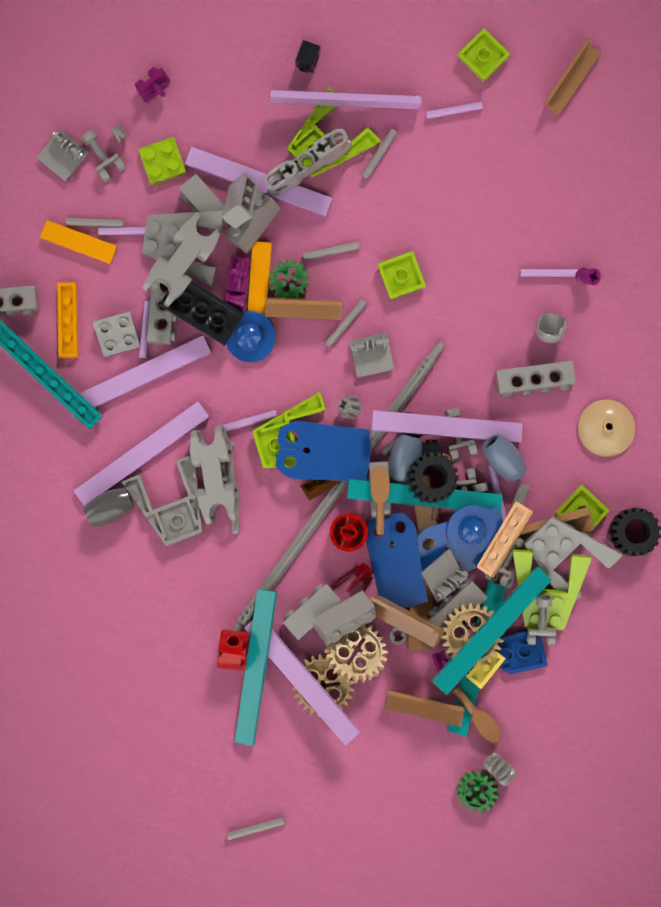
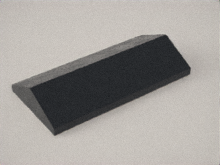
(205, 312)

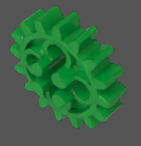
(299, 274)
(487, 792)

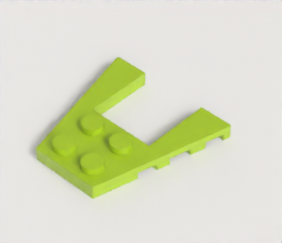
(311, 133)
(267, 434)
(561, 600)

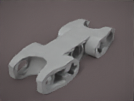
(283, 171)
(191, 247)
(212, 460)

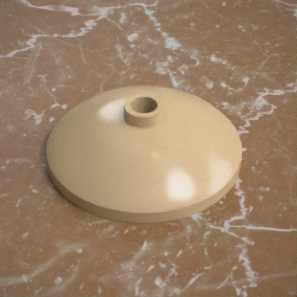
(593, 429)

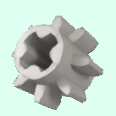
(350, 406)

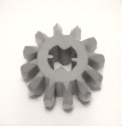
(499, 769)

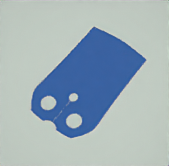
(333, 454)
(438, 534)
(397, 568)

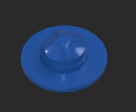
(252, 337)
(471, 529)

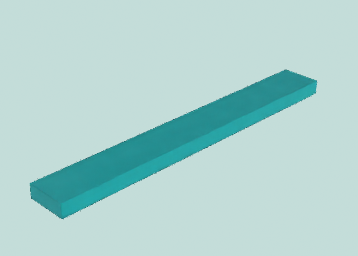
(48, 377)
(401, 495)
(495, 595)
(491, 630)
(256, 667)

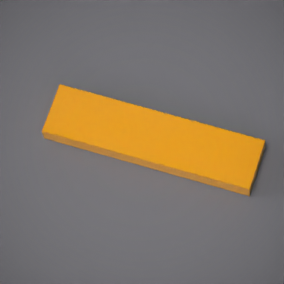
(78, 242)
(259, 276)
(67, 320)

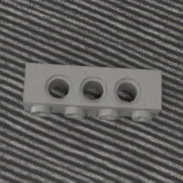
(29, 304)
(154, 334)
(564, 370)

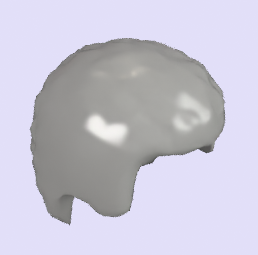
(551, 328)

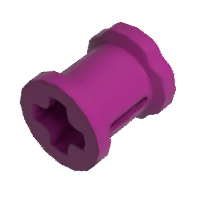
(589, 276)
(236, 300)

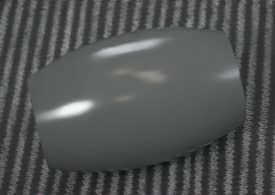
(108, 507)

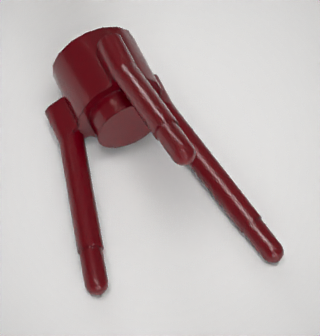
(362, 574)

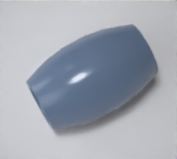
(404, 452)
(504, 458)

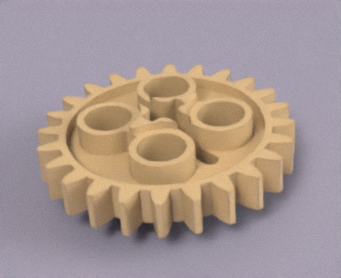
(456, 643)
(371, 661)
(321, 667)

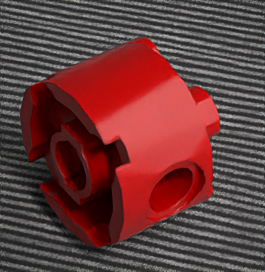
(348, 532)
(232, 650)

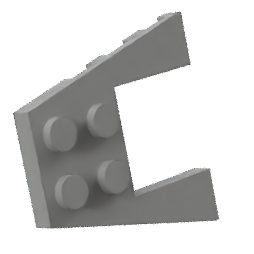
(163, 228)
(175, 520)
(556, 541)

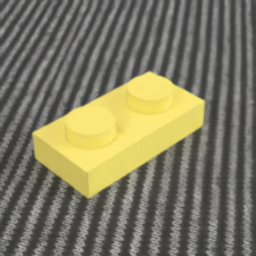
(481, 674)

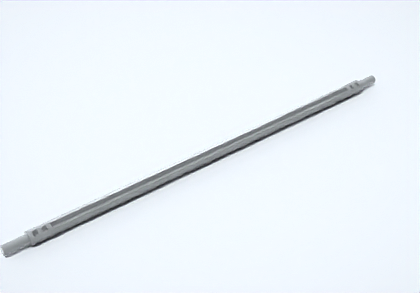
(335, 491)

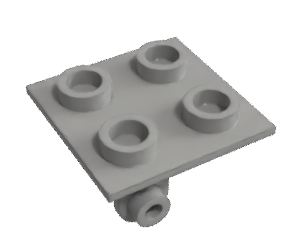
(62, 154)
(116, 334)
(371, 355)
(444, 576)

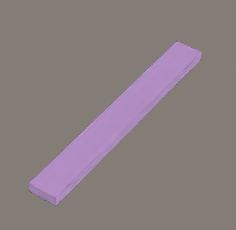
(345, 99)
(231, 171)
(146, 372)
(444, 426)
(142, 453)
(310, 689)

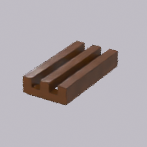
(316, 487)

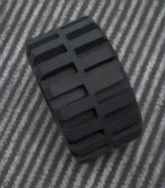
(447, 473)
(650, 526)

